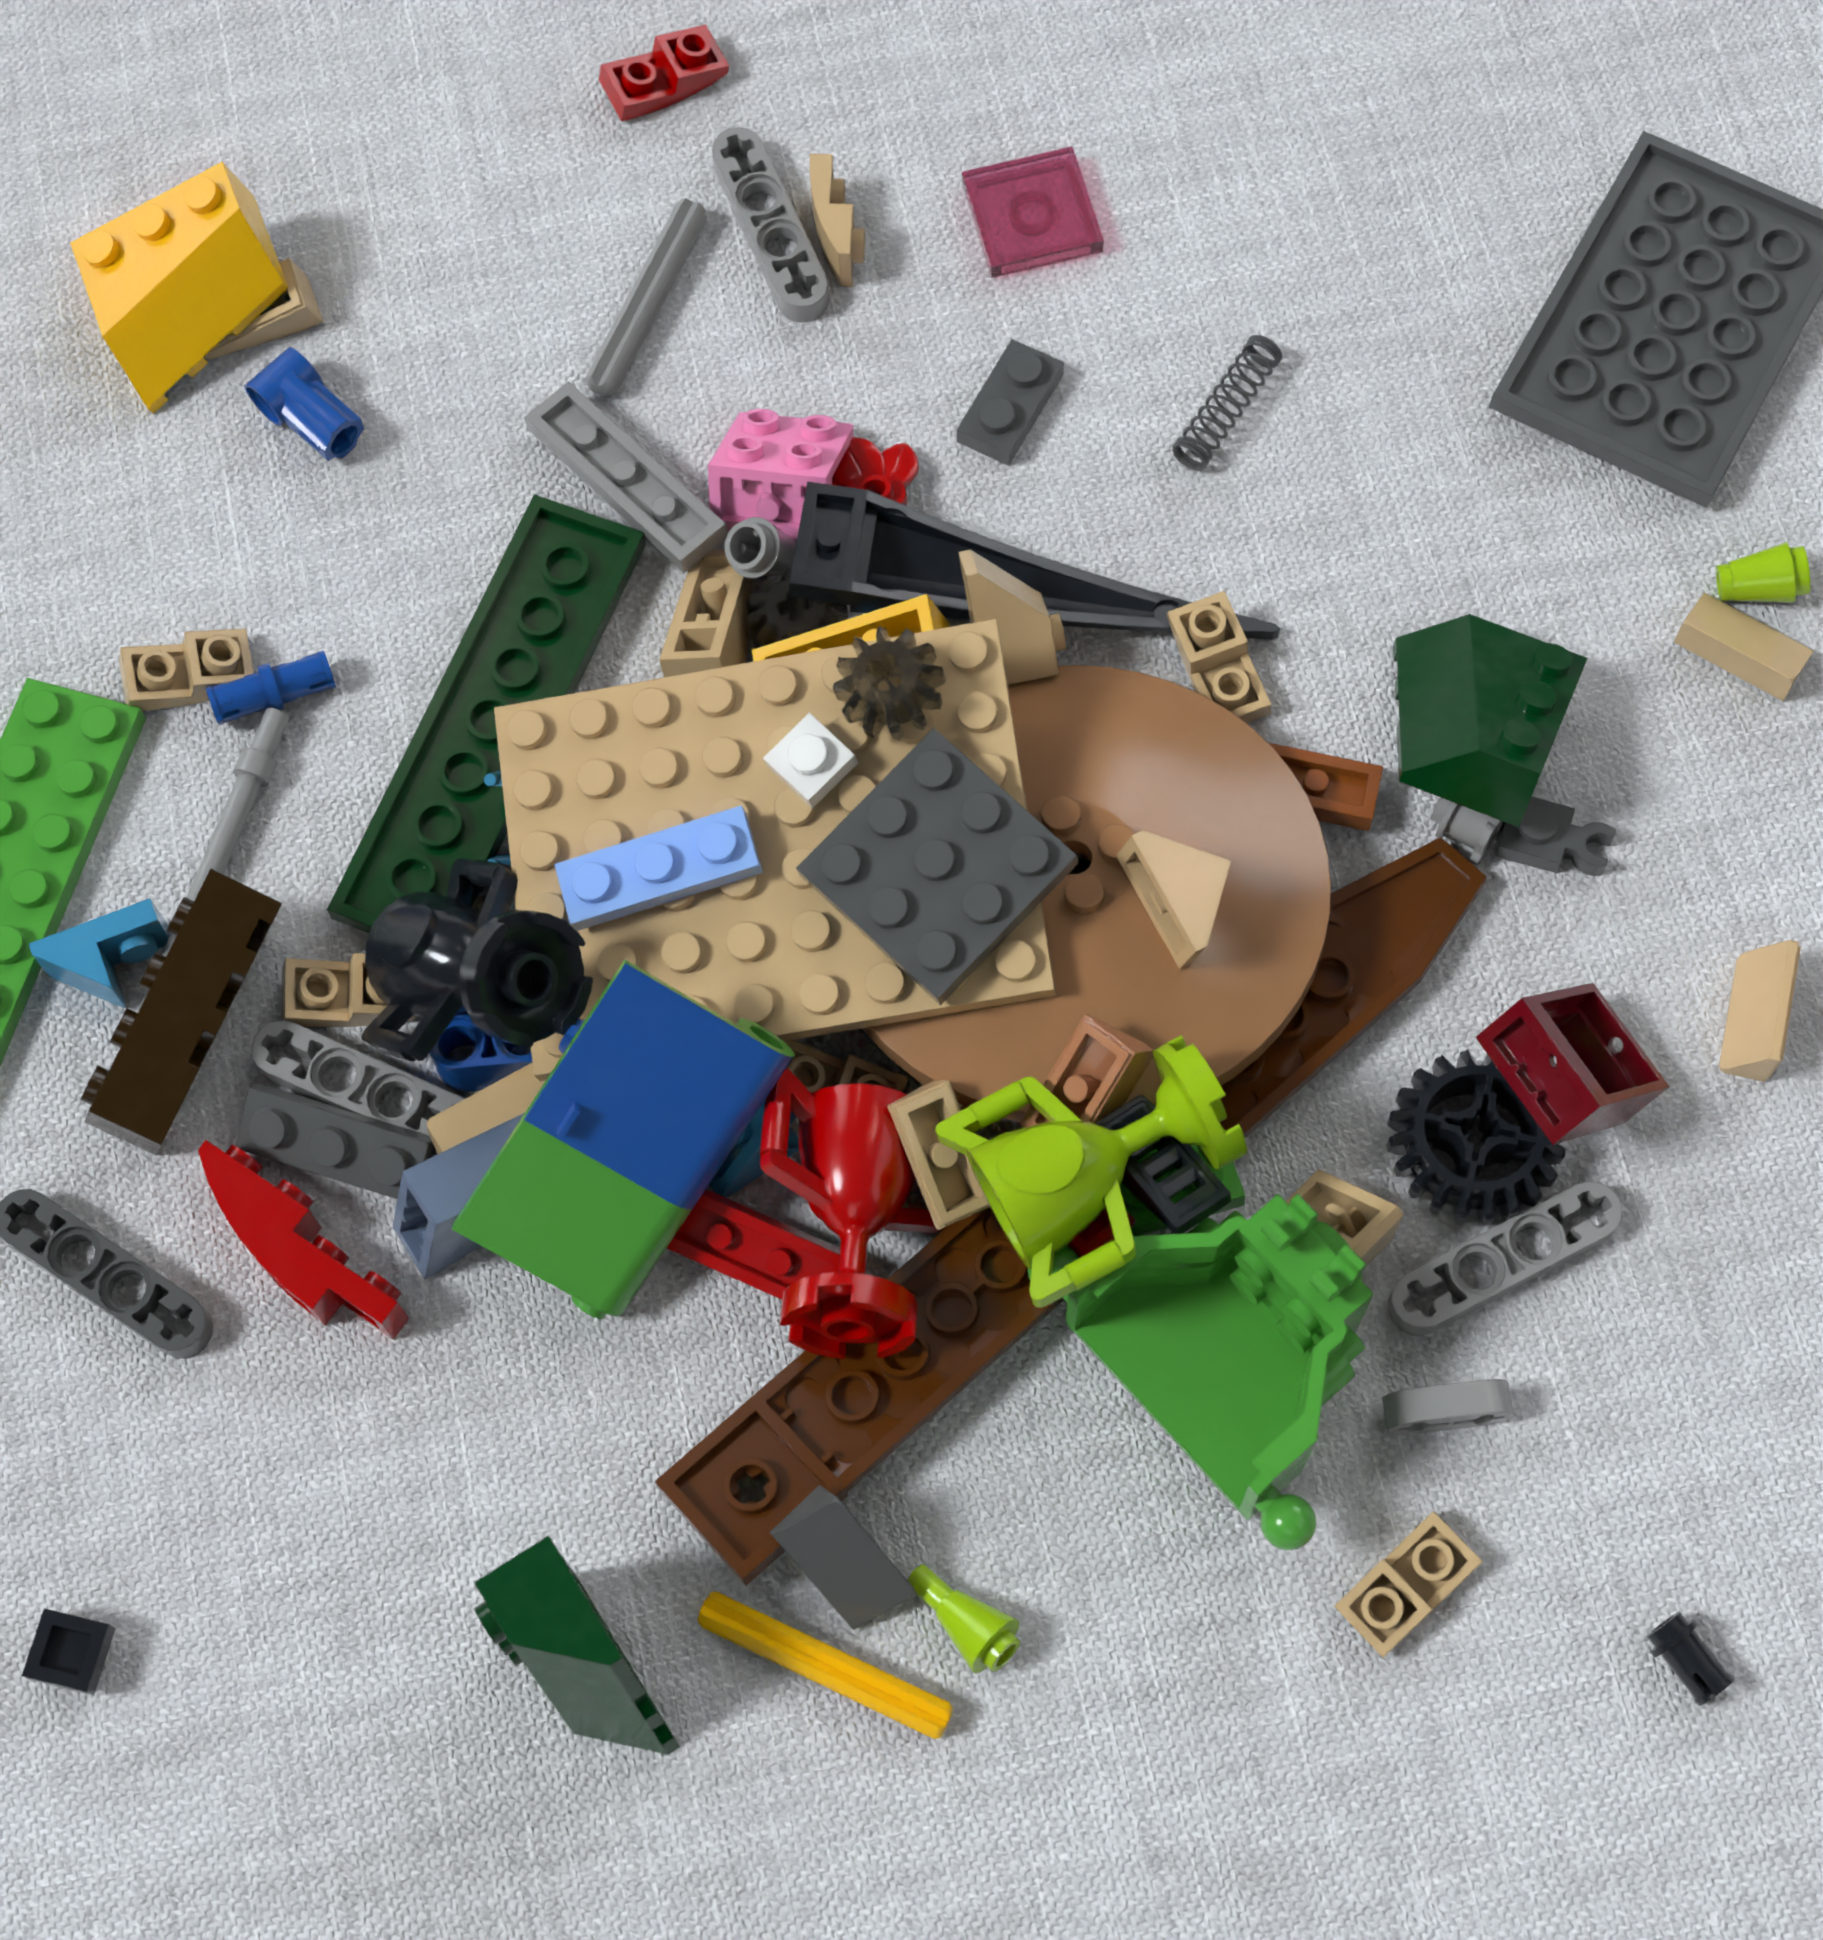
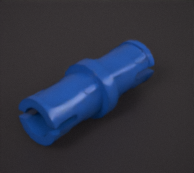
(270, 687)

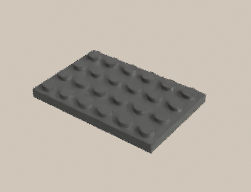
(1670, 319)

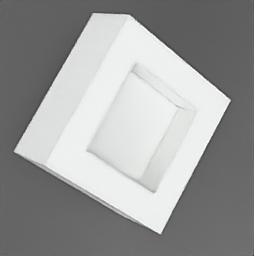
(810, 760)

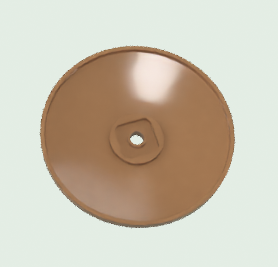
(1098, 764)

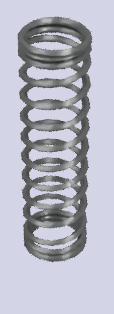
(1187, 441)

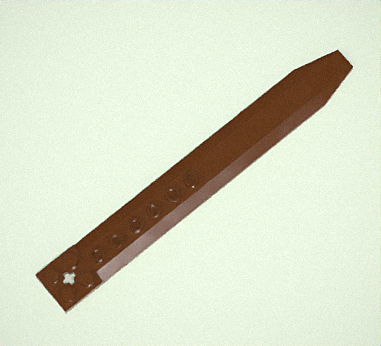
(842, 1417)

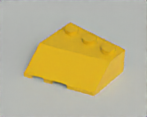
(179, 278)

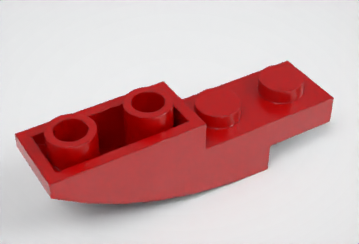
(279, 1234)

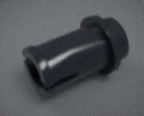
(1689, 1657)

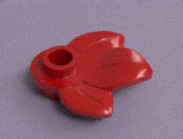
(878, 472)

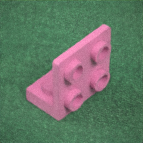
(767, 465)

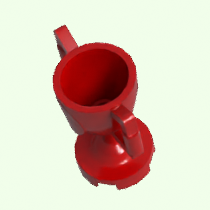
(856, 1185)

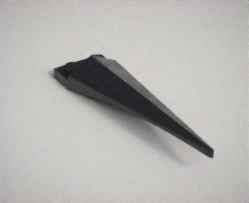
(881, 553)

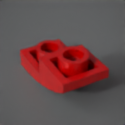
(673, 71)

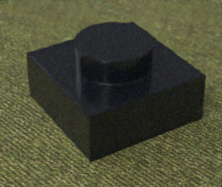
(68, 1652)

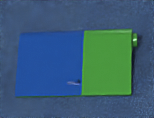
(622, 1140)

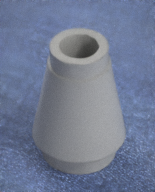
(759, 549)

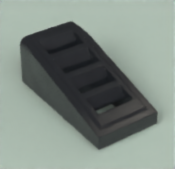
(1171, 1154)

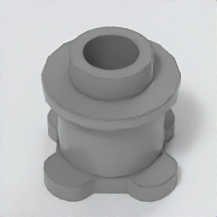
(1466, 826)

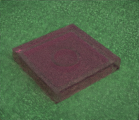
(1032, 212)

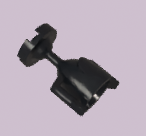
(440, 957)

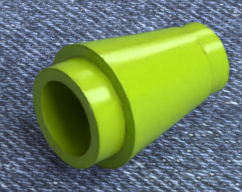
(1765, 576)

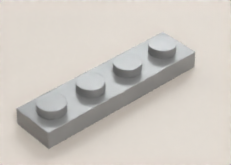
(626, 477)

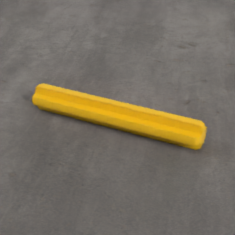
(825, 1665)

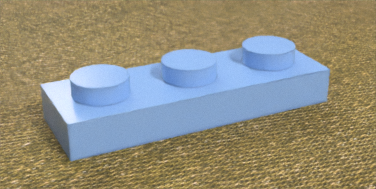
(658, 868)

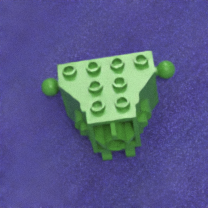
(1234, 1346)

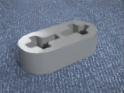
(1447, 1406)

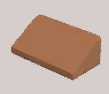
(1094, 1071)

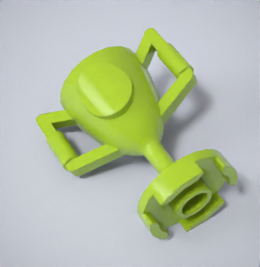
(1063, 1173)

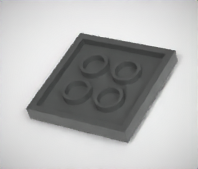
(937, 865)

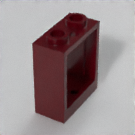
(1591, 1082)

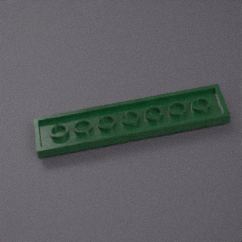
(520, 647)

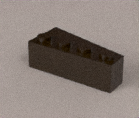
(181, 1012)

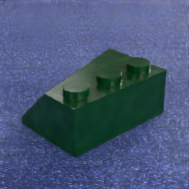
(1480, 712)
(552, 1626)

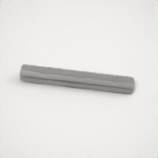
(646, 298)

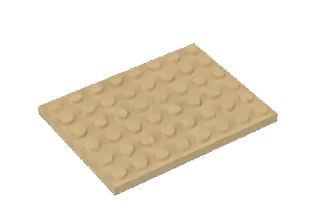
(693, 744)

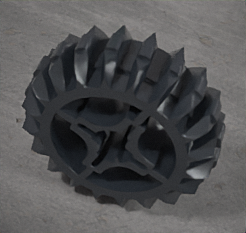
(1450, 1135)

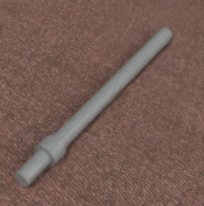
(252, 771)

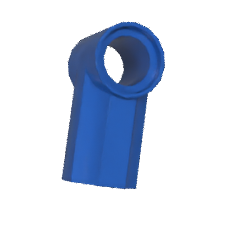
(295, 395)

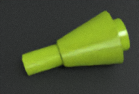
(977, 1629)

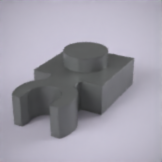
(1549, 836)

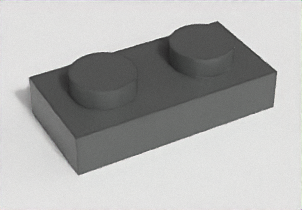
(1010, 402)

